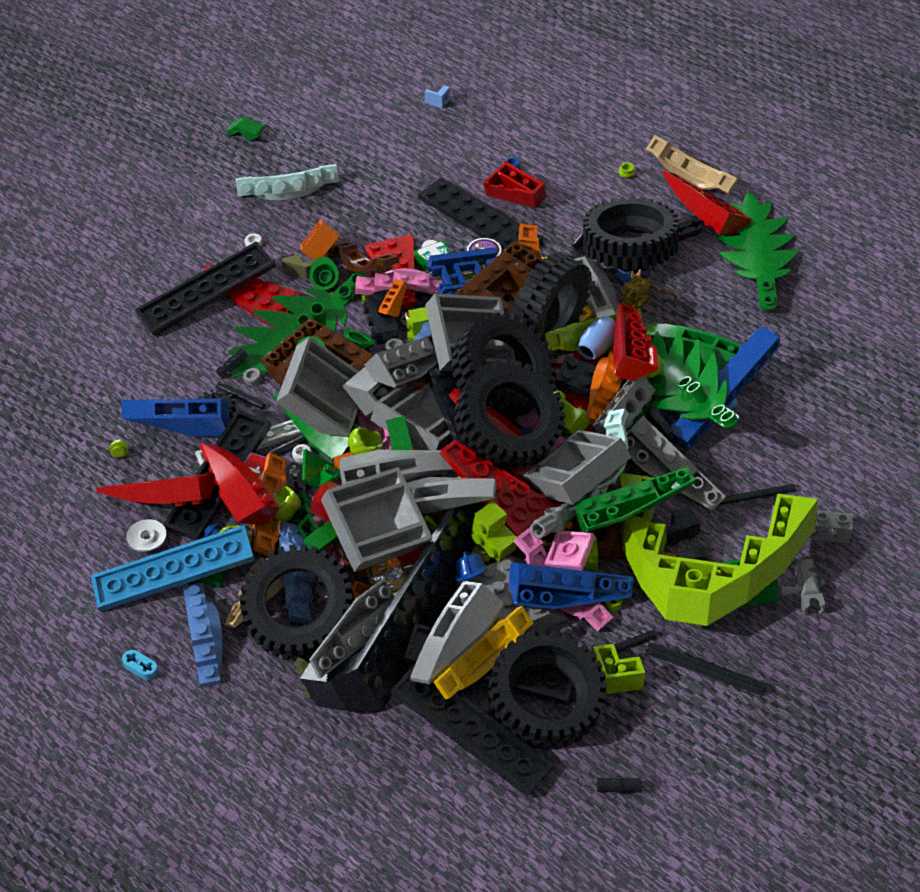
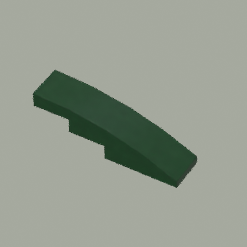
(307, 520)

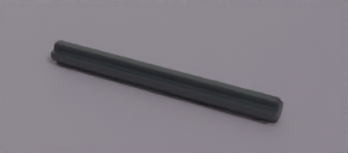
(705, 668)

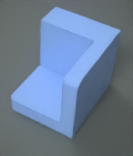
(438, 99)

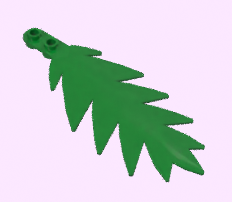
(759, 249)
(322, 309)
(689, 389)

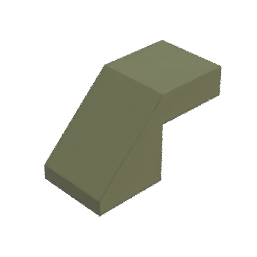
(294, 266)

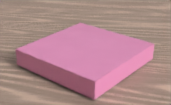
(570, 550)

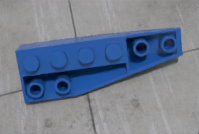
(181, 416)
(563, 587)

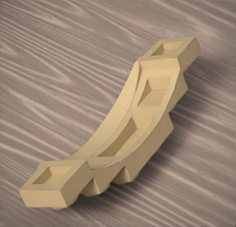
(690, 168)

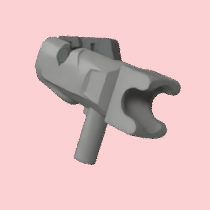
(808, 586)

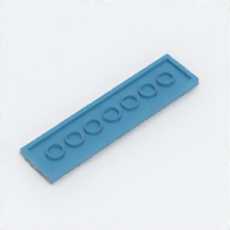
(172, 568)

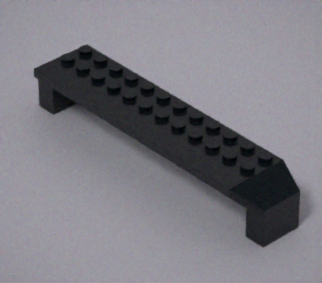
(368, 676)

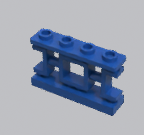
(458, 263)

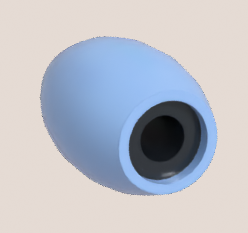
(597, 338)

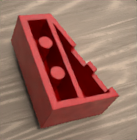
(515, 186)

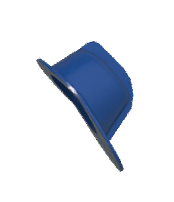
(469, 566)

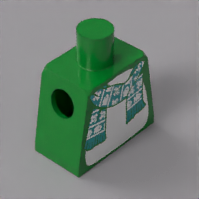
(422, 255)

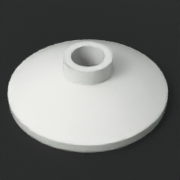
(144, 529)

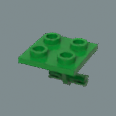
(318, 470)

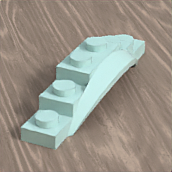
(288, 185)
(614, 427)

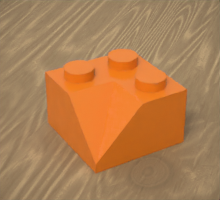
(320, 240)

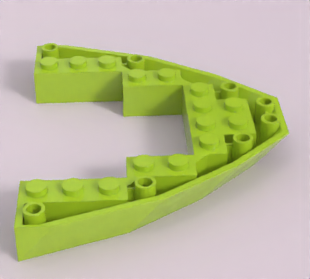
(707, 590)

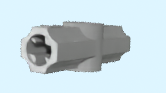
(553, 520)

